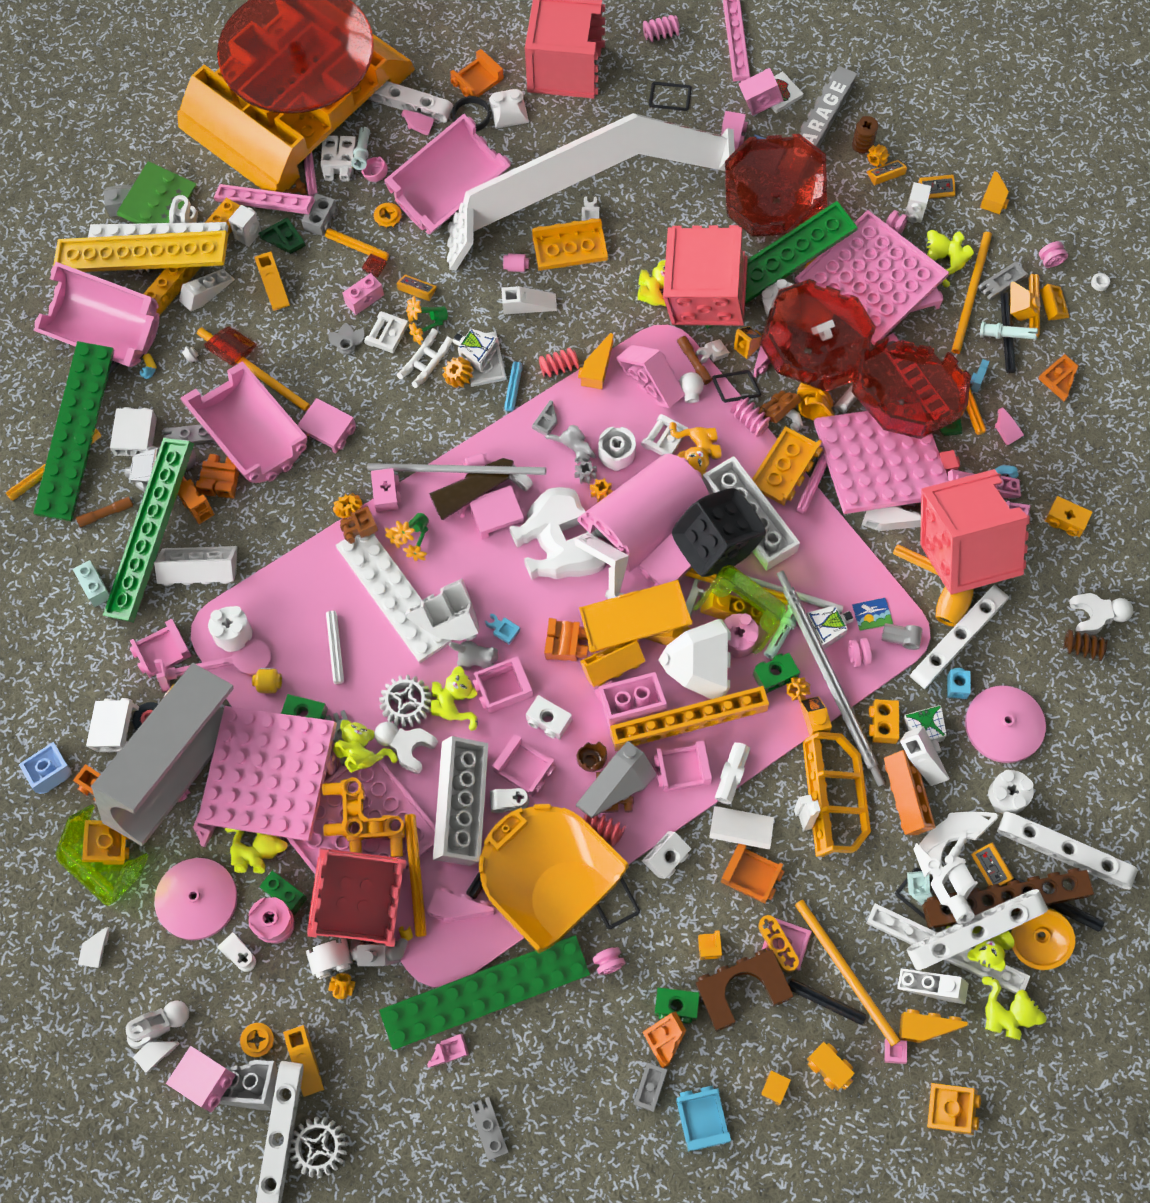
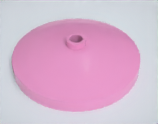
(1003, 740)
(208, 911)

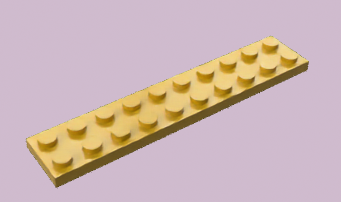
(143, 251)

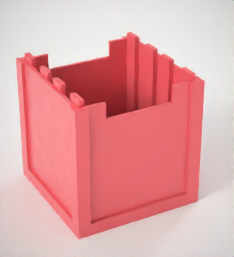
(562, 47)
(705, 276)
(972, 532)
(355, 896)

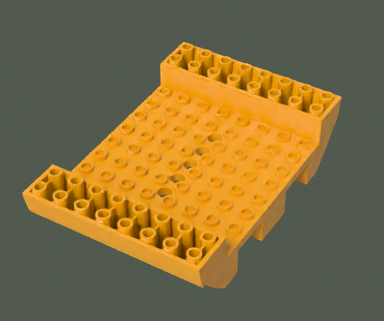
(272, 144)

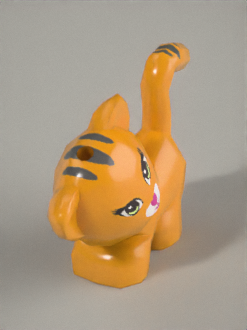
(703, 438)

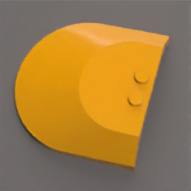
(547, 871)

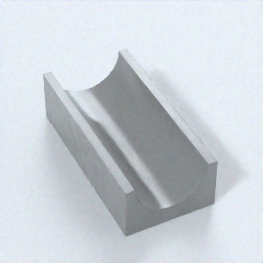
(162, 756)

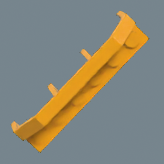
(817, 788)

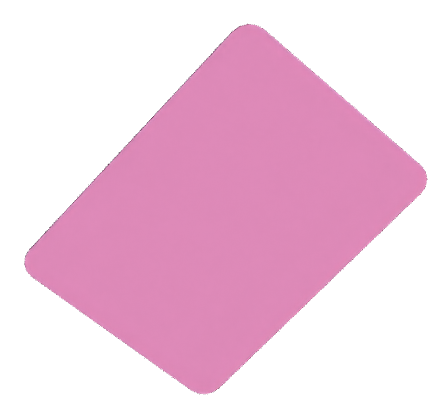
(294, 593)

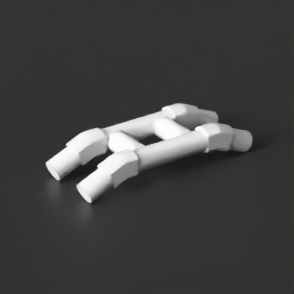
(425, 349)

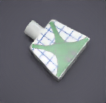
(932, 721)

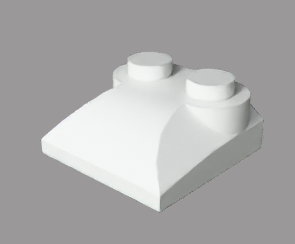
(508, 108)

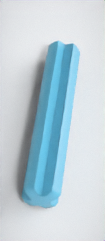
(513, 386)

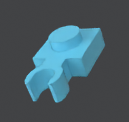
(977, 379)
(504, 629)

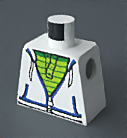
(476, 347)
(829, 624)

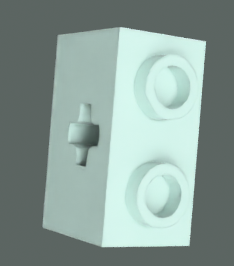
(91, 583)

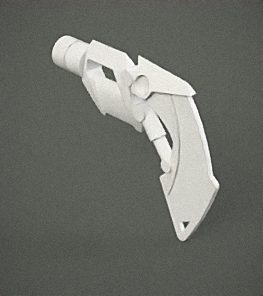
(929, 853)

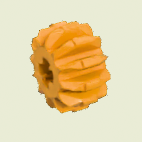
(458, 372)

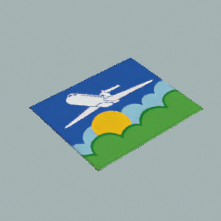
(872, 614)

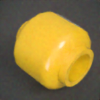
(267, 680)

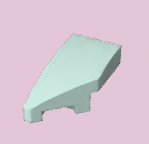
(919, 886)

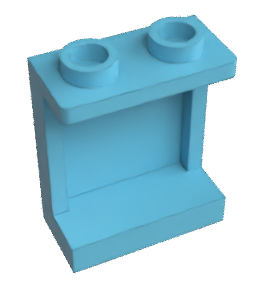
(702, 1119)

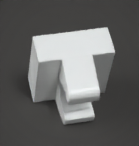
(824, 330)

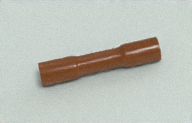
(688, 350)
(93, 516)

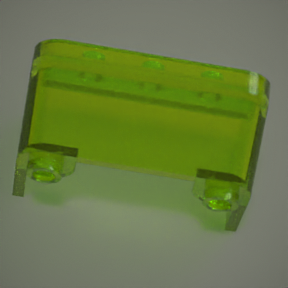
(733, 580)
(102, 880)

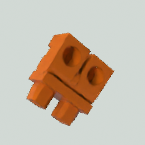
(218, 477)
(196, 503)
(563, 641)

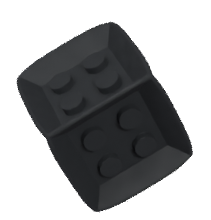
(718, 531)

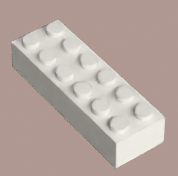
(779, 540)
(460, 801)

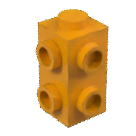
(831, 1067)

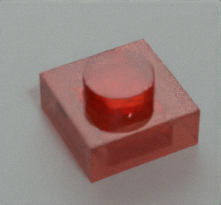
(374, 265)

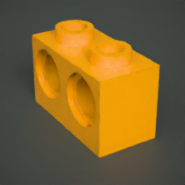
(889, 722)

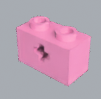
(363, 294)
(384, 499)

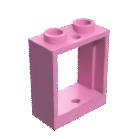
(498, 669)

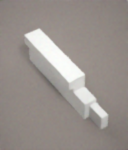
(807, 811)

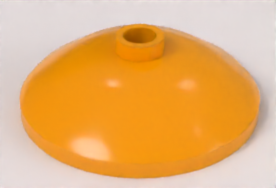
(1045, 951)

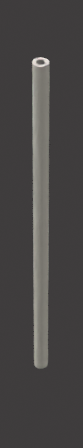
(459, 468)

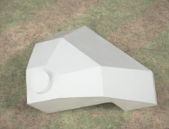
(447, 614)
(700, 659)

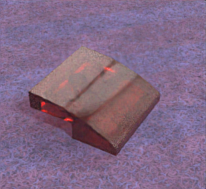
(230, 345)

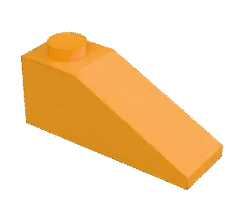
(596, 365)

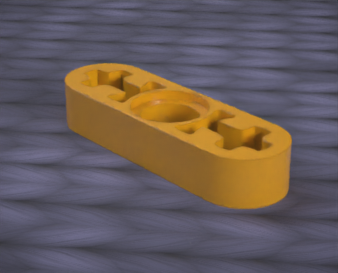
(776, 927)

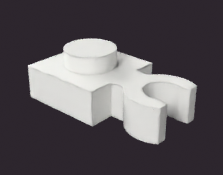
(590, 209)
(715, 350)

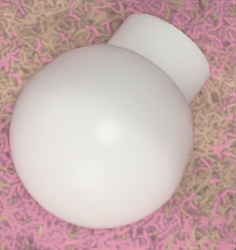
(692, 386)

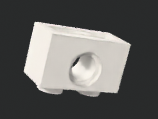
(917, 202)
(245, 225)
(542, 708)
(656, 860)

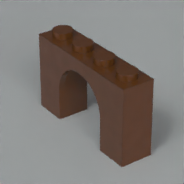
(762, 966)

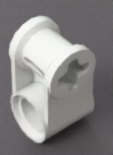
(505, 800)
(235, 951)

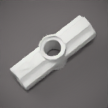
(732, 773)

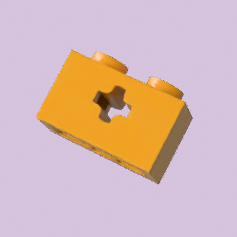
(1077, 517)

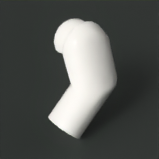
(796, 419)

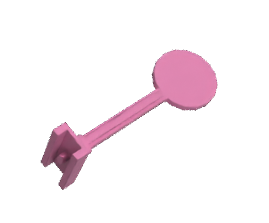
(247, 660)

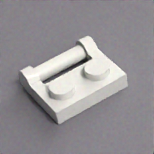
(391, 334)
(667, 444)

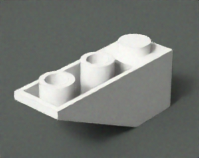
(202, 290)
(527, 300)
(891, 519)
(924, 756)
(934, 985)

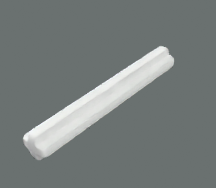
(335, 649)

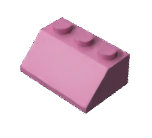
(632, 699)

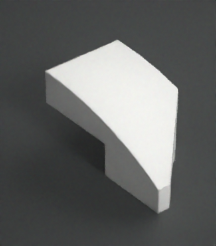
(93, 948)
(153, 1053)

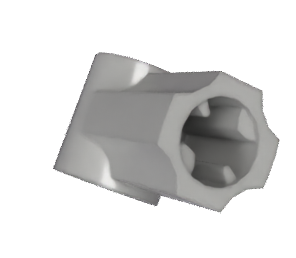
(907, 636)

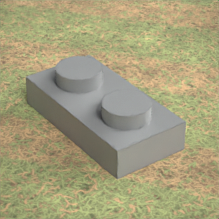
(650, 1087)

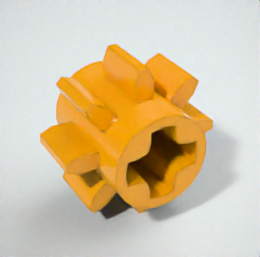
(878, 155)
(596, 489)
(798, 688)
(341, 986)

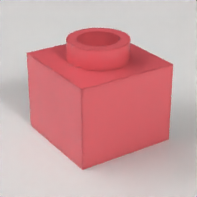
(949, 460)

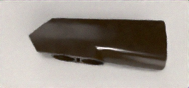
(459, 494)

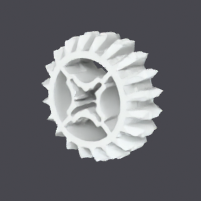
(393, 694)
(302, 1137)

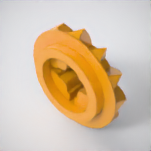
(392, 209)
(345, 512)
(249, 1034)

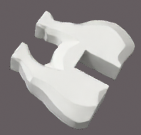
(547, 518)

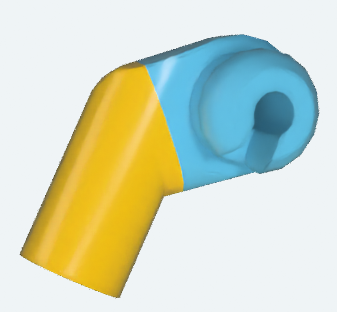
(150, 368)

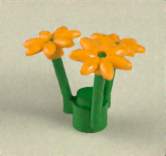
(437, 314)
(404, 531)

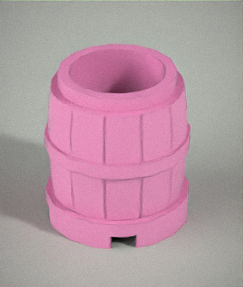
(279, 929)

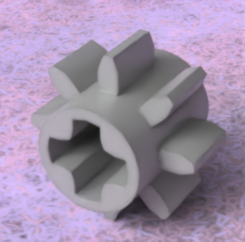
(585, 472)

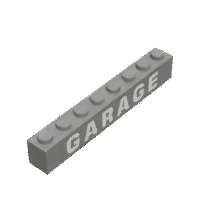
(828, 105)

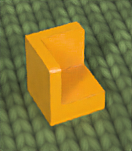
(710, 946)
(775, 1087)

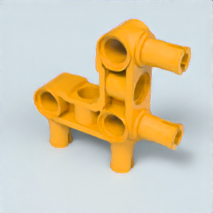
(354, 813)

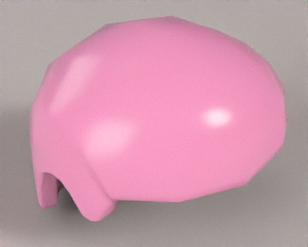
(377, 167)

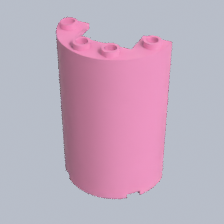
(438, 175)
(99, 314)
(248, 425)
(646, 507)

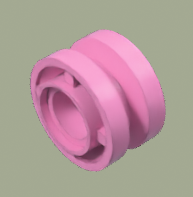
(897, 222)
(1053, 254)
(860, 652)
(608, 961)

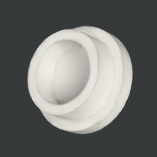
(190, 354)

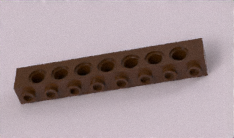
(1078, 879)

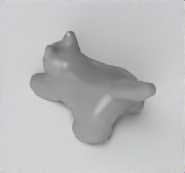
(574, 439)
(472, 654)

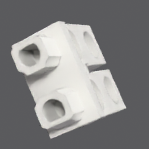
(337, 157)

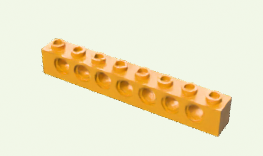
(170, 281)
(690, 718)

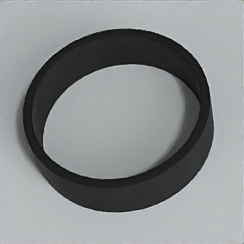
(473, 99)

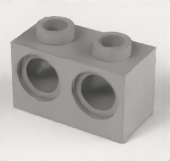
(320, 215)

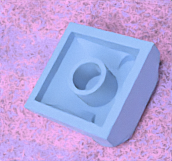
(46, 769)

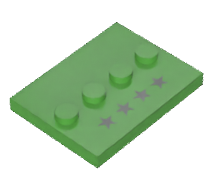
(153, 195)

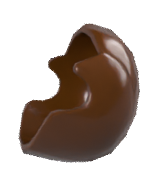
(592, 756)

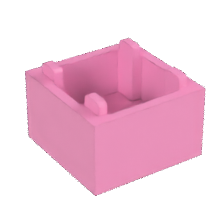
(761, 91)

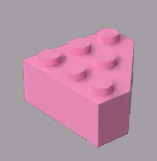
(653, 374)

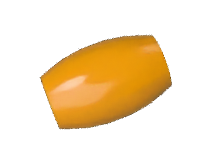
(953, 607)

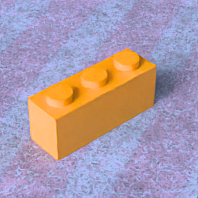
(612, 662)

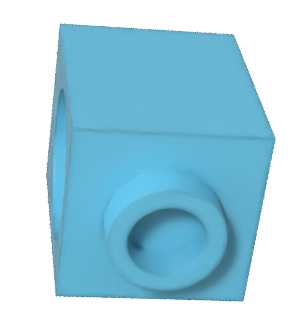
(955, 690)

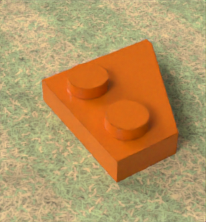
(1060, 376)
(665, 1038)

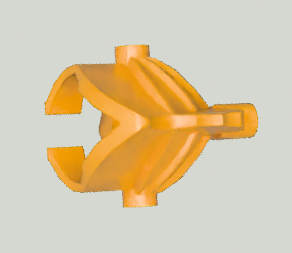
(814, 402)

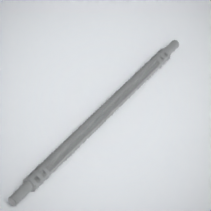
(831, 678)

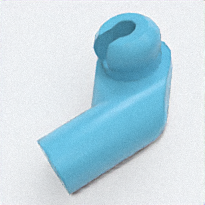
(1006, 469)

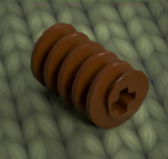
(865, 134)
(1085, 644)

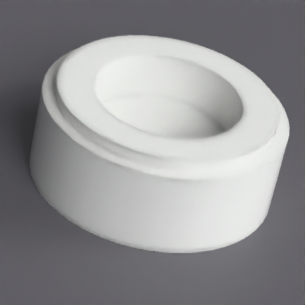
(1100, 282)

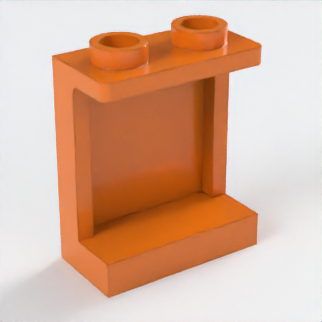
(478, 75)
(752, 874)

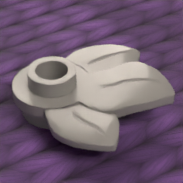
(346, 336)

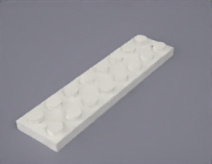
(390, 592)

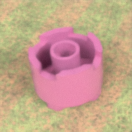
(746, 627)

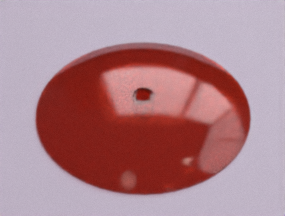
(295, 53)

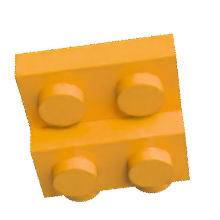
(103, 844)
(953, 1109)

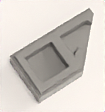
(546, 420)

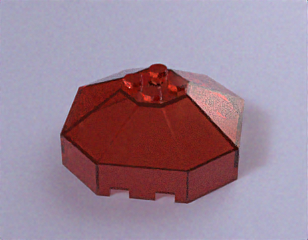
(771, 169)
(789, 332)
(931, 388)

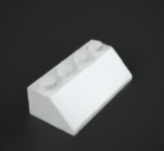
(196, 565)

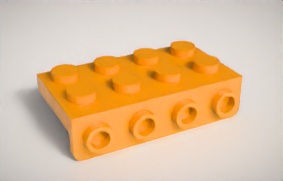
(569, 244)
(786, 465)

